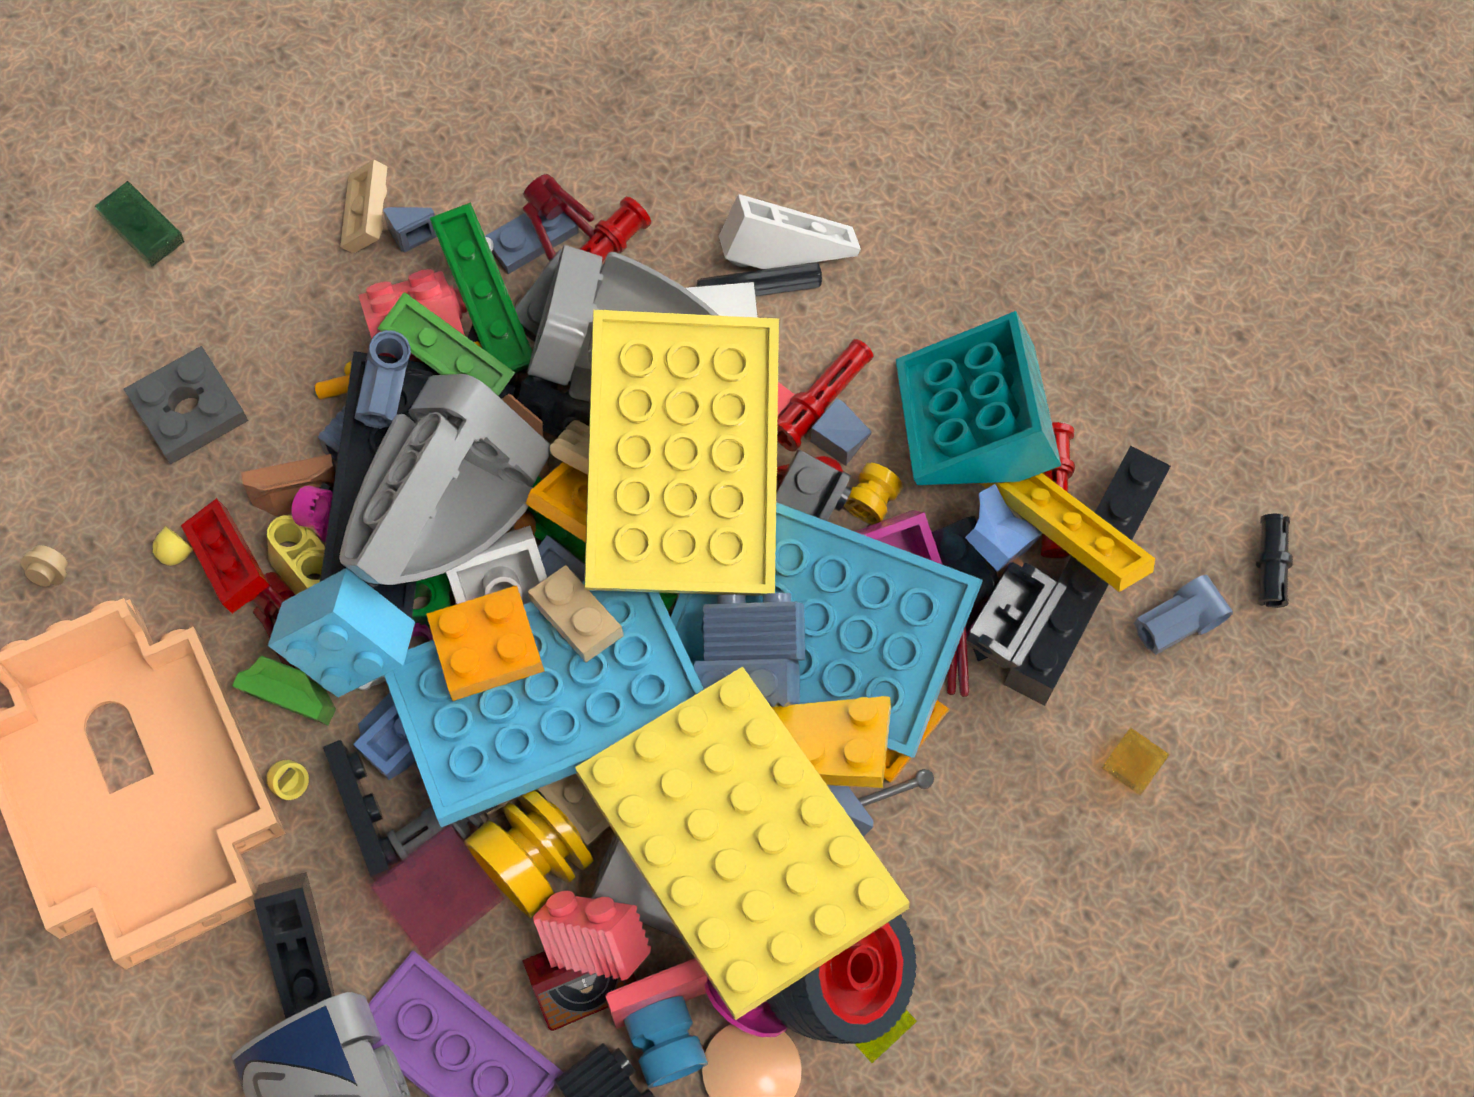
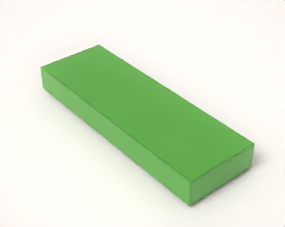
(443, 346)

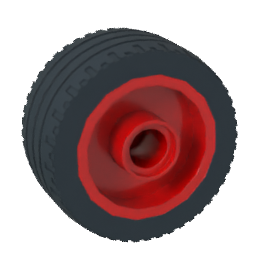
(856, 991)

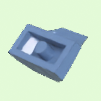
(998, 532)
(385, 740)

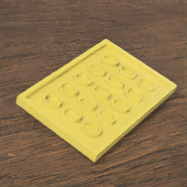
(682, 454)
(741, 841)

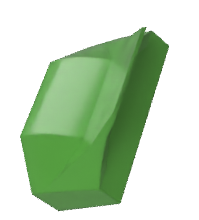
(287, 689)

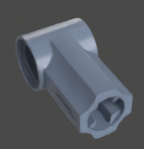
(382, 381)
(1191, 610)

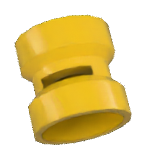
(871, 495)

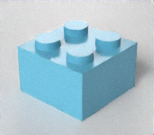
(342, 633)

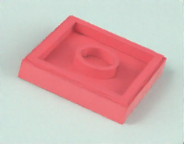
(681, 980)

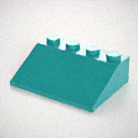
(977, 407)

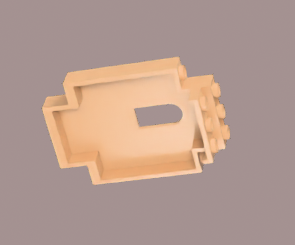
(158, 853)

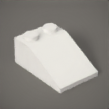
(505, 564)

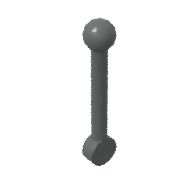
(923, 780)

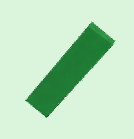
(482, 287)

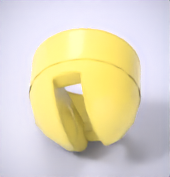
(170, 547)
(292, 783)

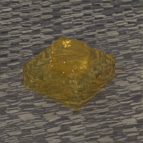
(1135, 761)

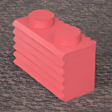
(592, 935)

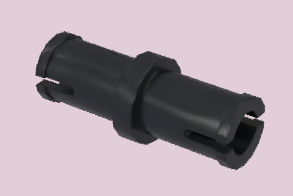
(1274, 560)

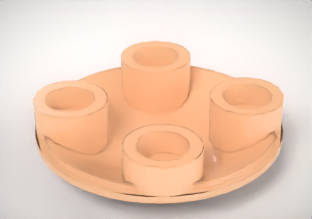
(751, 1065)

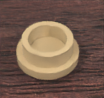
(44, 566)

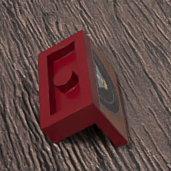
(568, 994)

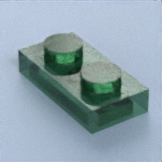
(140, 223)

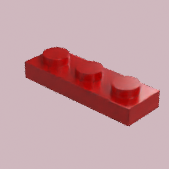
(224, 556)

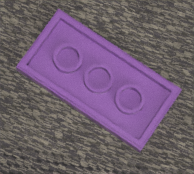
(451, 1041)

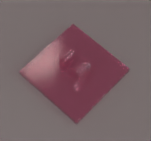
(437, 892)

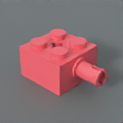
(423, 286)

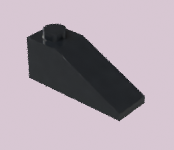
(294, 942)

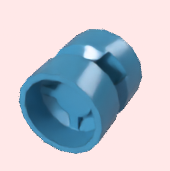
(665, 1041)

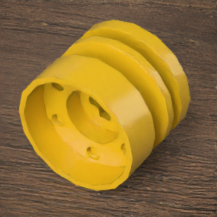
(529, 851)

